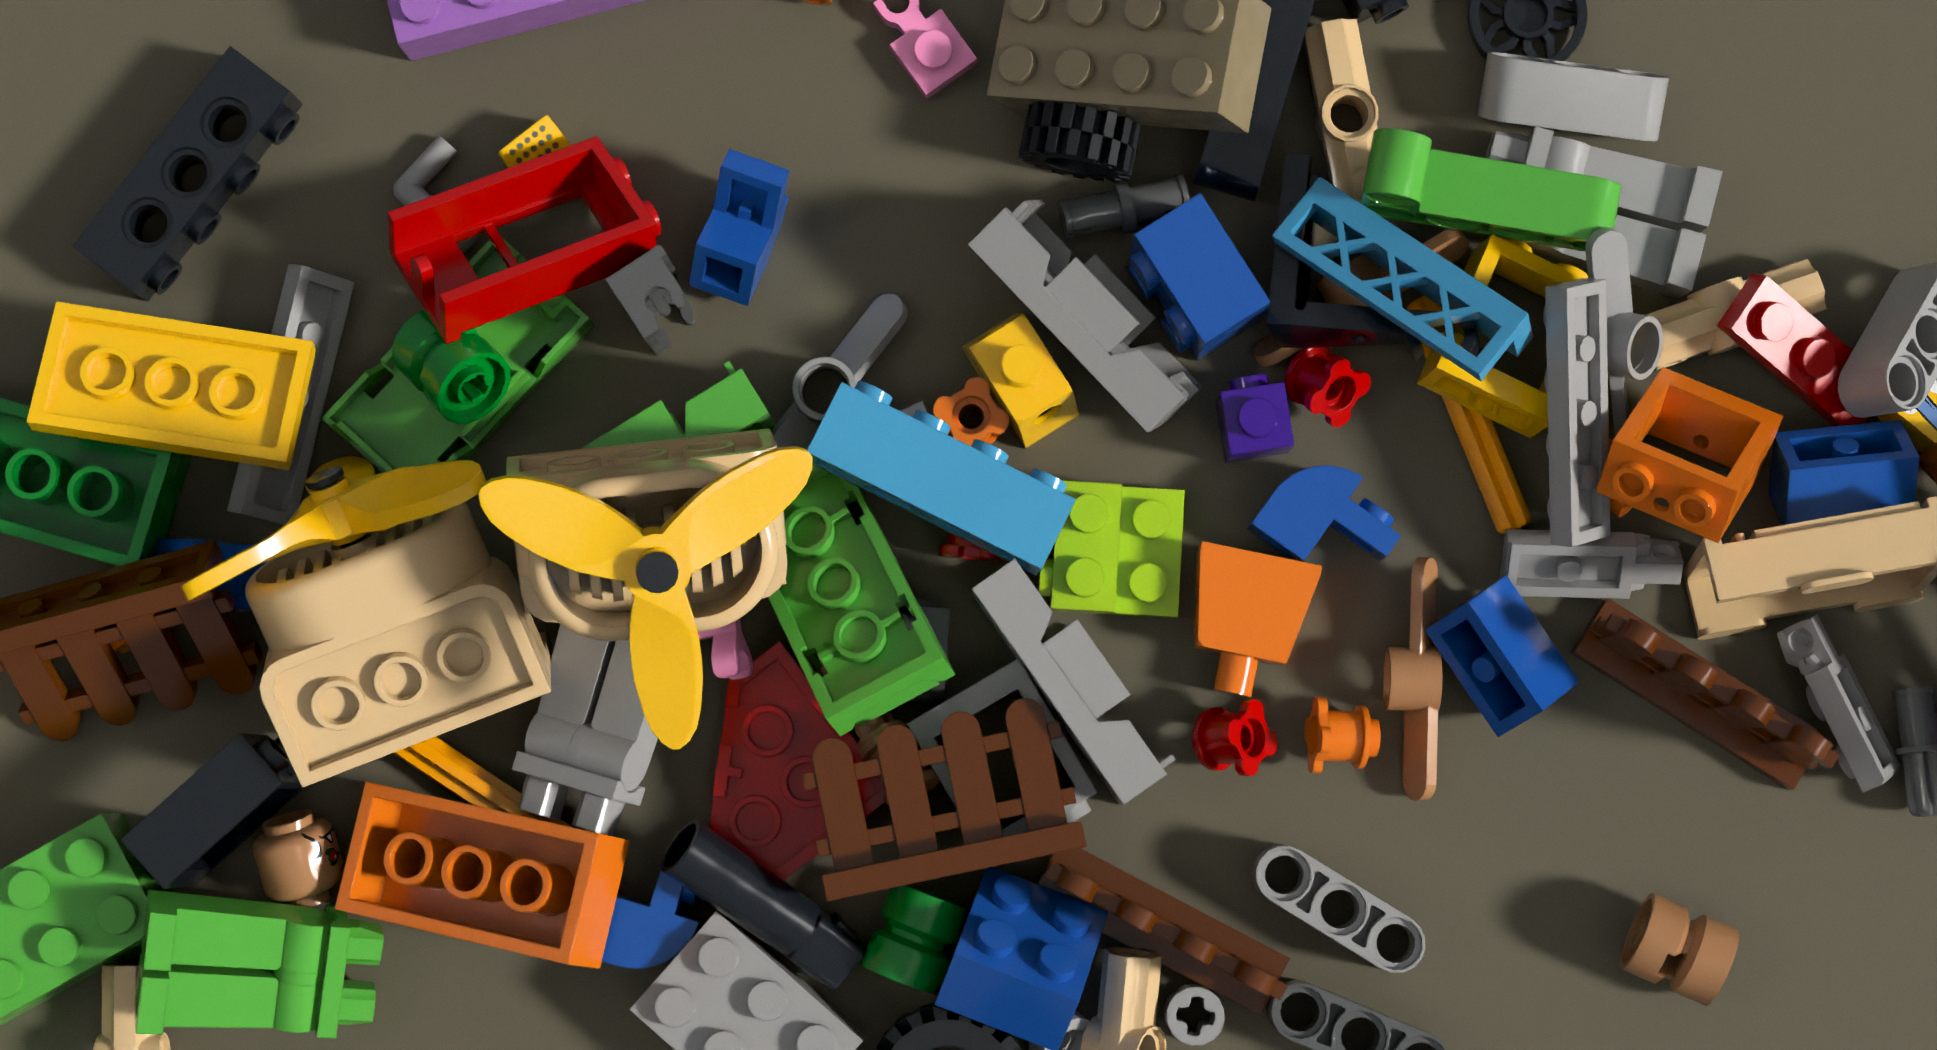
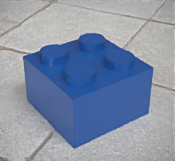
(1196, 278)
(1022, 958)

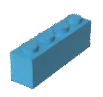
(939, 477)

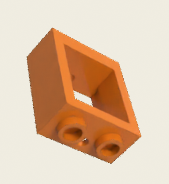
(1702, 423)

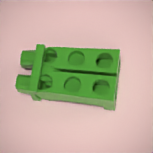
(252, 965)

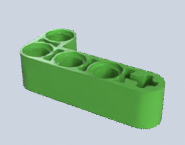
(1483, 194)

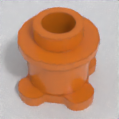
(977, 397)
(1340, 736)

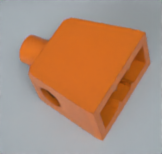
(1248, 610)

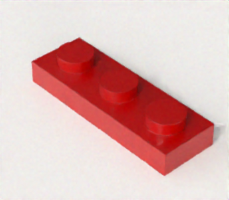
(1790, 345)

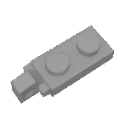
(1590, 570)
(1840, 701)

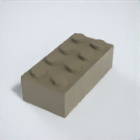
(1137, 58)

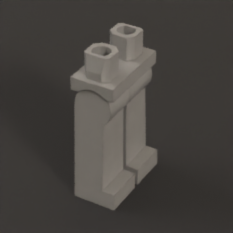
(1658, 207)
(587, 735)

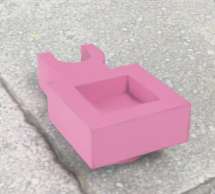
(928, 47)

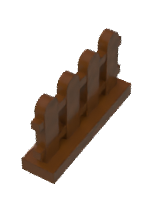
(113, 605)
(1702, 696)
(910, 810)
(1179, 933)

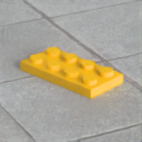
(172, 385)

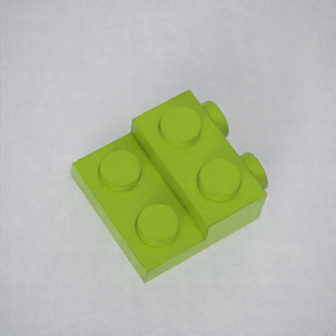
(1117, 552)

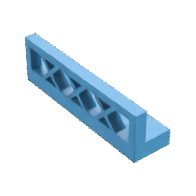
(1409, 266)

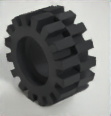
(1079, 141)

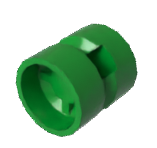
(457, 378)
(915, 938)

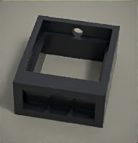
(214, 811)

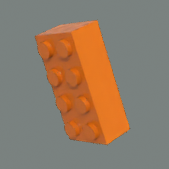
(482, 875)

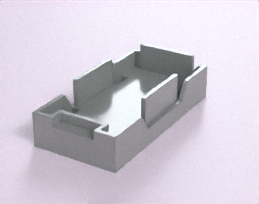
(1087, 313)
(1071, 680)

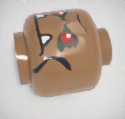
(298, 858)

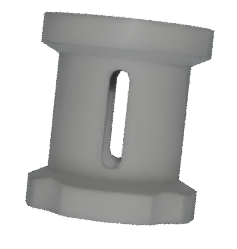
(1205, 1030)

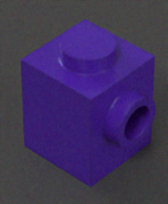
(1254, 419)

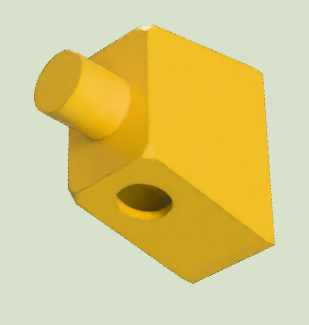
(1023, 378)

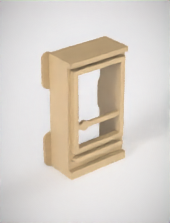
(1813, 565)

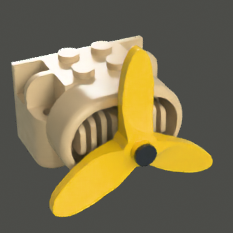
(651, 548)
(383, 616)

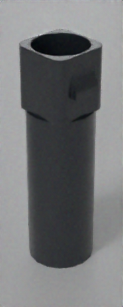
(763, 904)

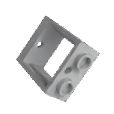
(984, 695)

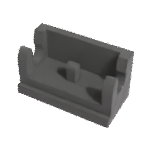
(650, 288)

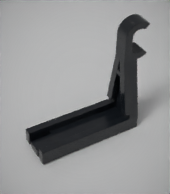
(1308, 324)

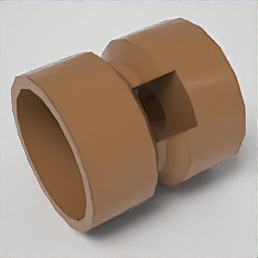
(1685, 951)

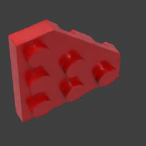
(763, 752)

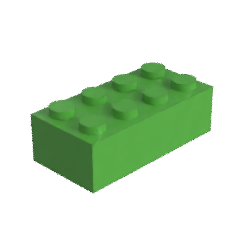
(69, 912)

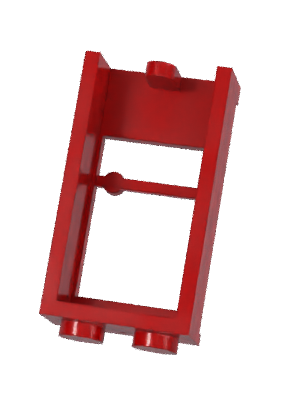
(455, 299)

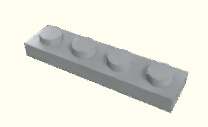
(311, 309)
(1577, 410)

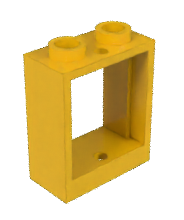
(1498, 394)

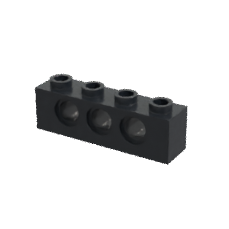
(189, 139)

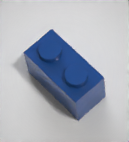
(1841, 470)
(1502, 656)

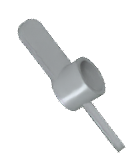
(1632, 338)
(850, 359)

